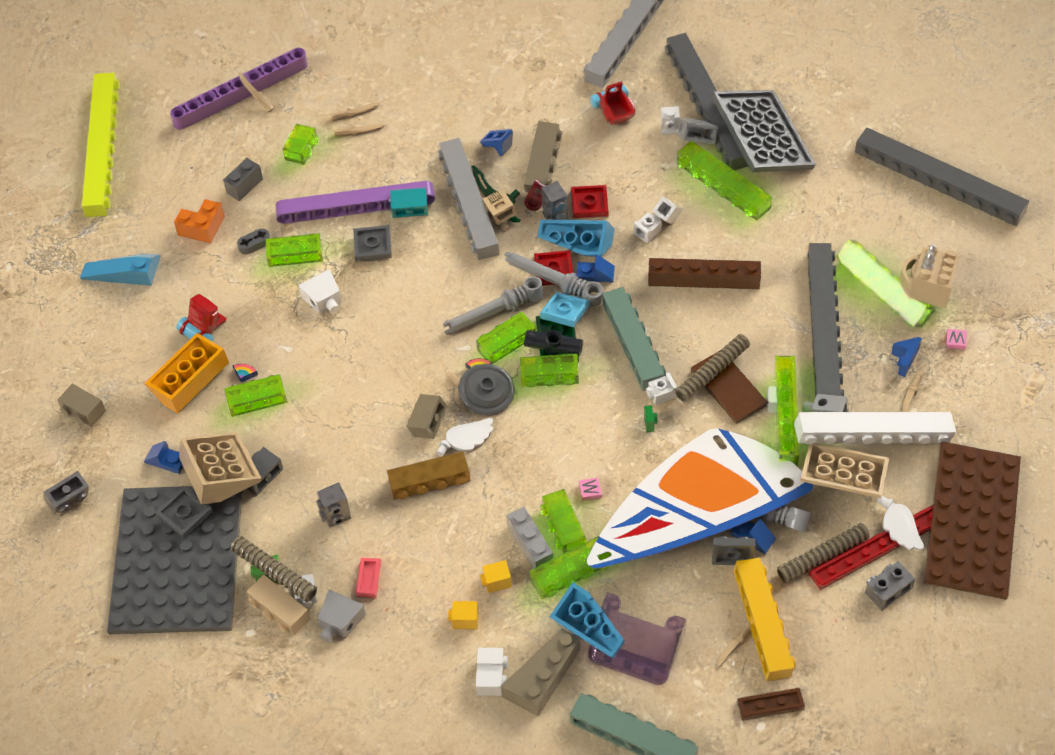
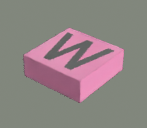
(956, 339)
(590, 489)

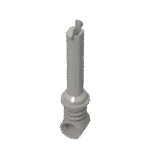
(569, 283)
(529, 291)
(791, 517)

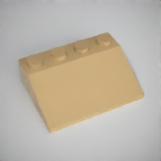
(217, 466)
(845, 470)

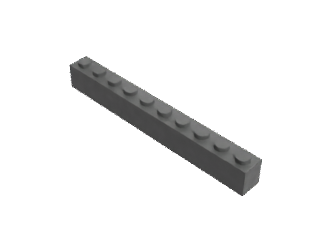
(701, 88)
(941, 176)
(824, 319)

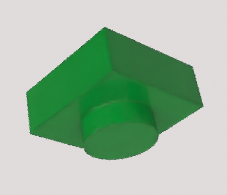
(650, 418)

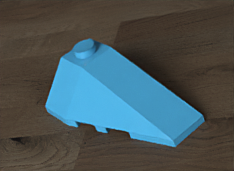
(580, 236)
(128, 269)
(584, 618)

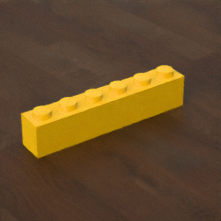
(764, 619)

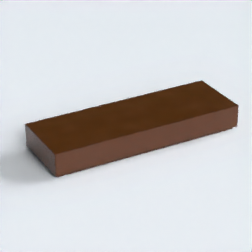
(770, 704)

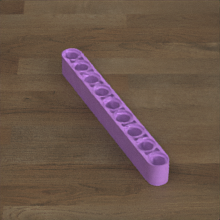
(235, 91)
(343, 203)

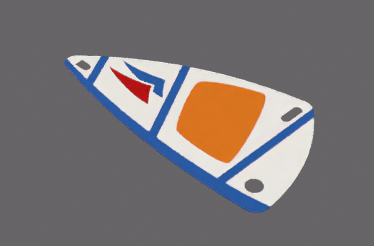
(697, 496)

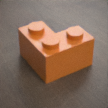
(200, 224)

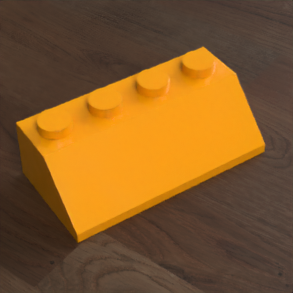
(187, 372)

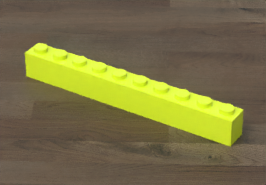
(100, 145)

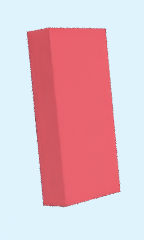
(368, 577)

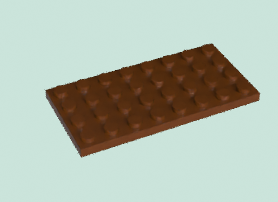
(973, 520)

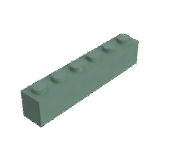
(632, 336)
(626, 729)

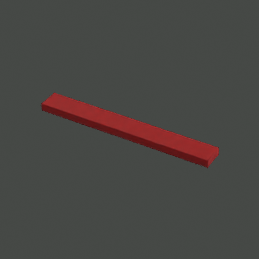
(864, 553)

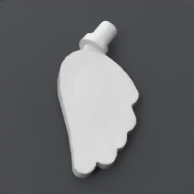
(466, 436)
(900, 524)

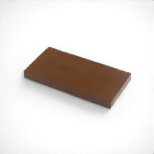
(734, 392)

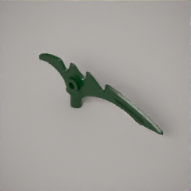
(490, 190)

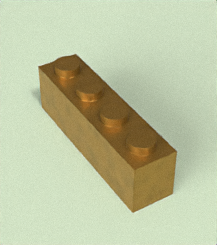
(428, 475)

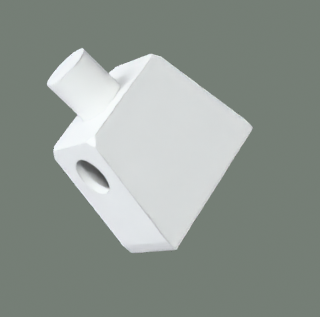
(321, 293)

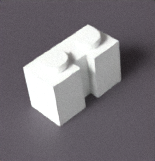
(490, 671)

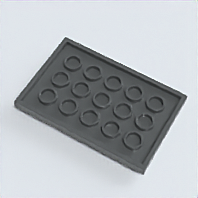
(763, 130)

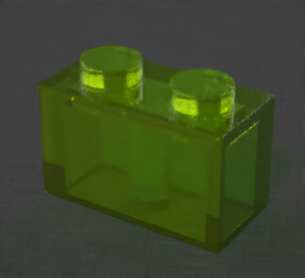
(300, 144)

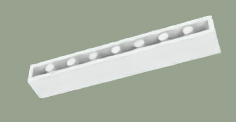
(874, 427)

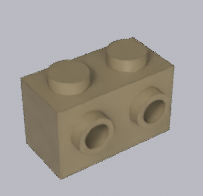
(81, 405)
(427, 416)

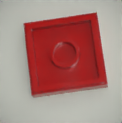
(589, 201)
(556, 260)

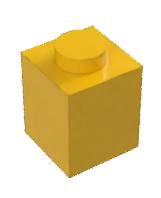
(496, 576)
(464, 614)

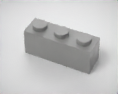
(529, 537)

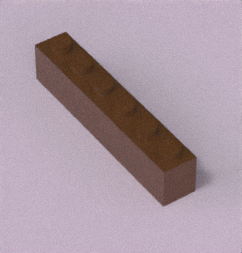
(704, 273)

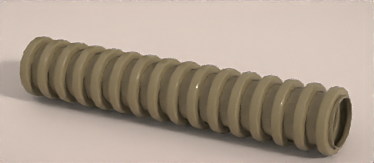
(712, 368)
(822, 553)
(273, 568)

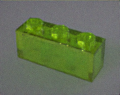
(294, 250)
(504, 337)
(549, 370)
(255, 395)
(562, 521)

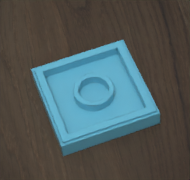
(565, 309)

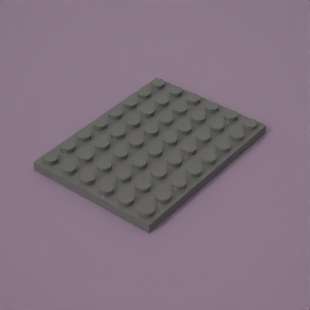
(172, 580)

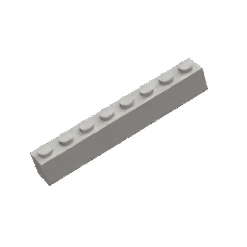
(620, 41)
(468, 199)

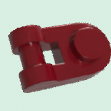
(533, 199)

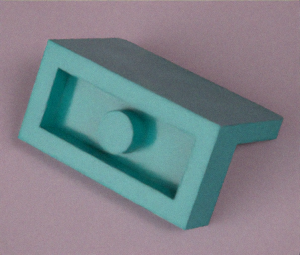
(409, 202)

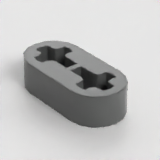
(253, 241)

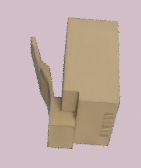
(500, 208)

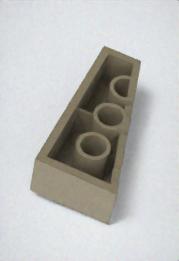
(543, 154)
(540, 675)

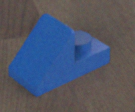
(499, 139)
(599, 271)
(906, 351)
(164, 458)
(763, 536)

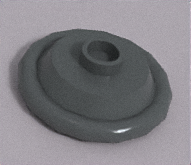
(486, 389)

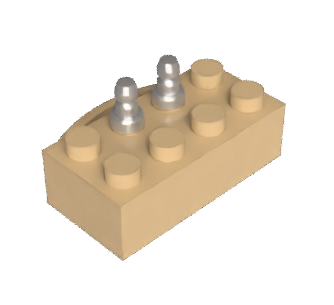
(930, 276)

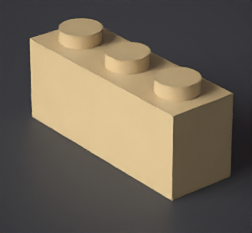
(278, 605)

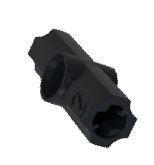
(553, 342)

